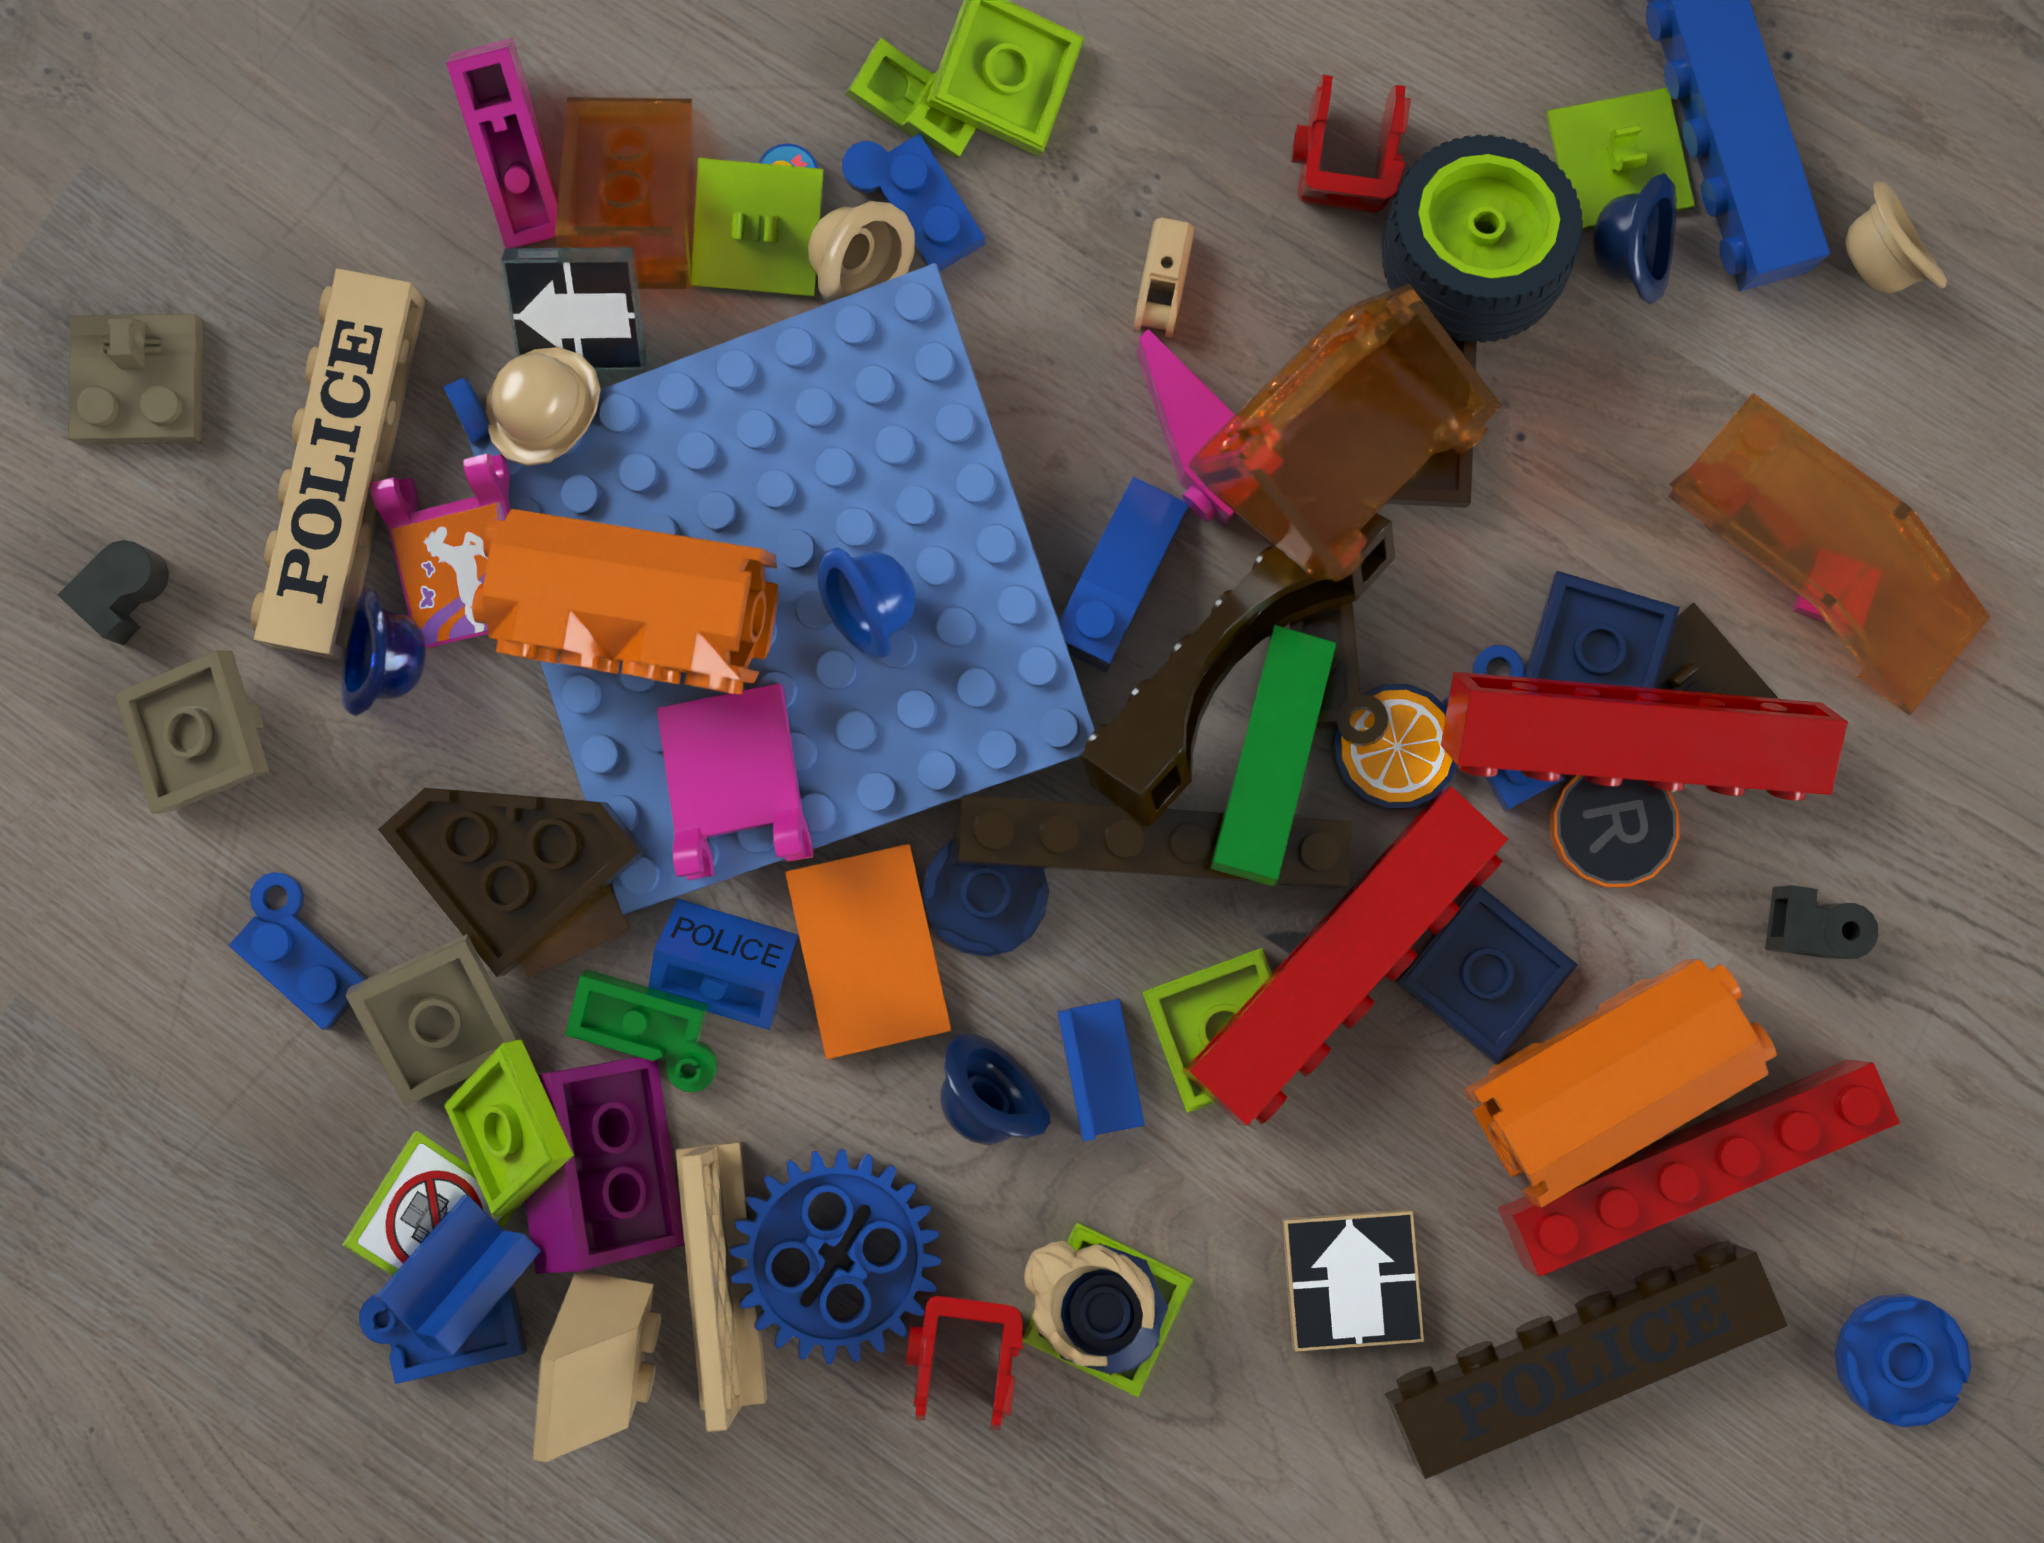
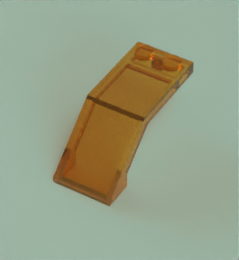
(1837, 546)

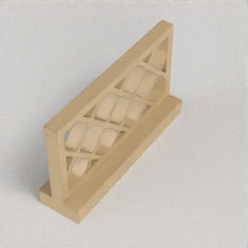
(723, 1333)

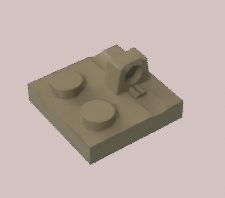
(136, 379)
(192, 732)
(432, 1018)

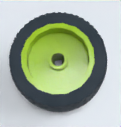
(1483, 235)

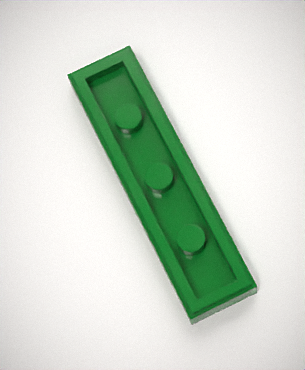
(1273, 756)

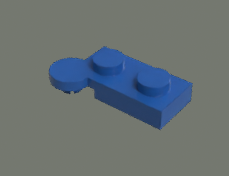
(919, 187)
(495, 1338)

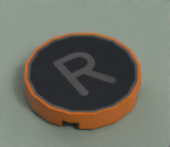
(1613, 831)

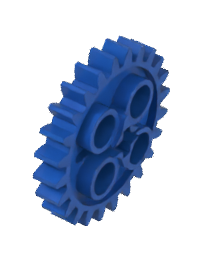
(884, 1286)

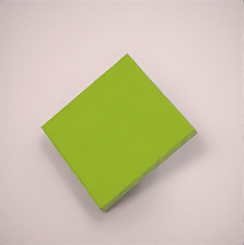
(755, 226)

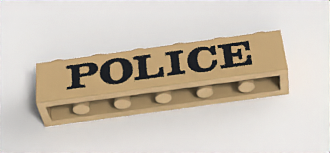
(341, 448)

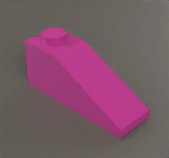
(506, 140)
(1188, 418)

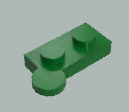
(644, 1025)

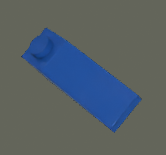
(1120, 573)

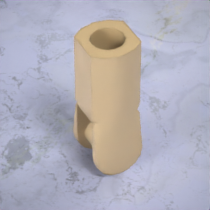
(1164, 271)

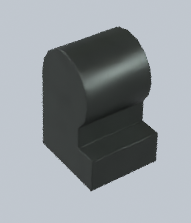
(114, 587)
(1821, 931)

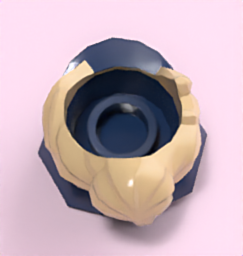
(1096, 1305)

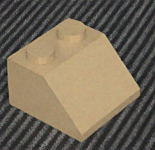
(595, 1363)

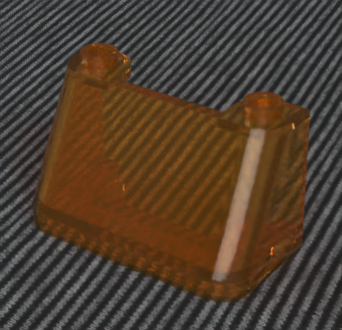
(1346, 430)

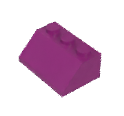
(621, 1183)

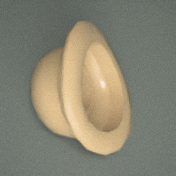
(1888, 247)
(860, 248)
(541, 405)

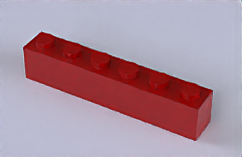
(1642, 735)
(1345, 957)
(1703, 1165)

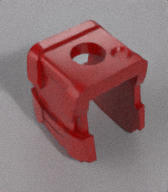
(1346, 190)
(923, 1341)

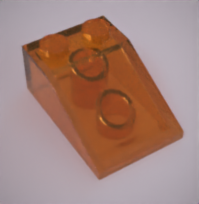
(630, 183)

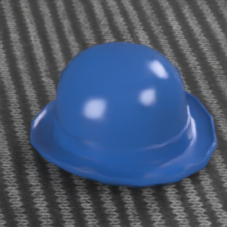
(866, 598)

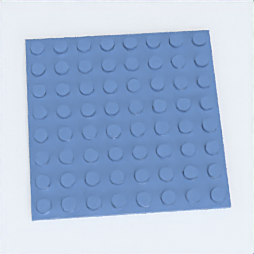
(797, 442)

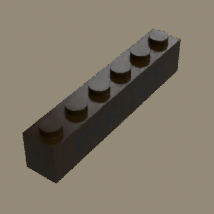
(1584, 1358)

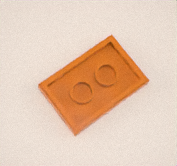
(868, 951)

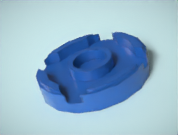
(1902, 1360)

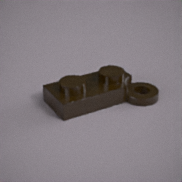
(1342, 690)

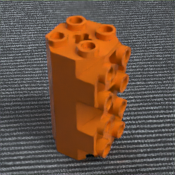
(626, 598)
(1620, 1078)

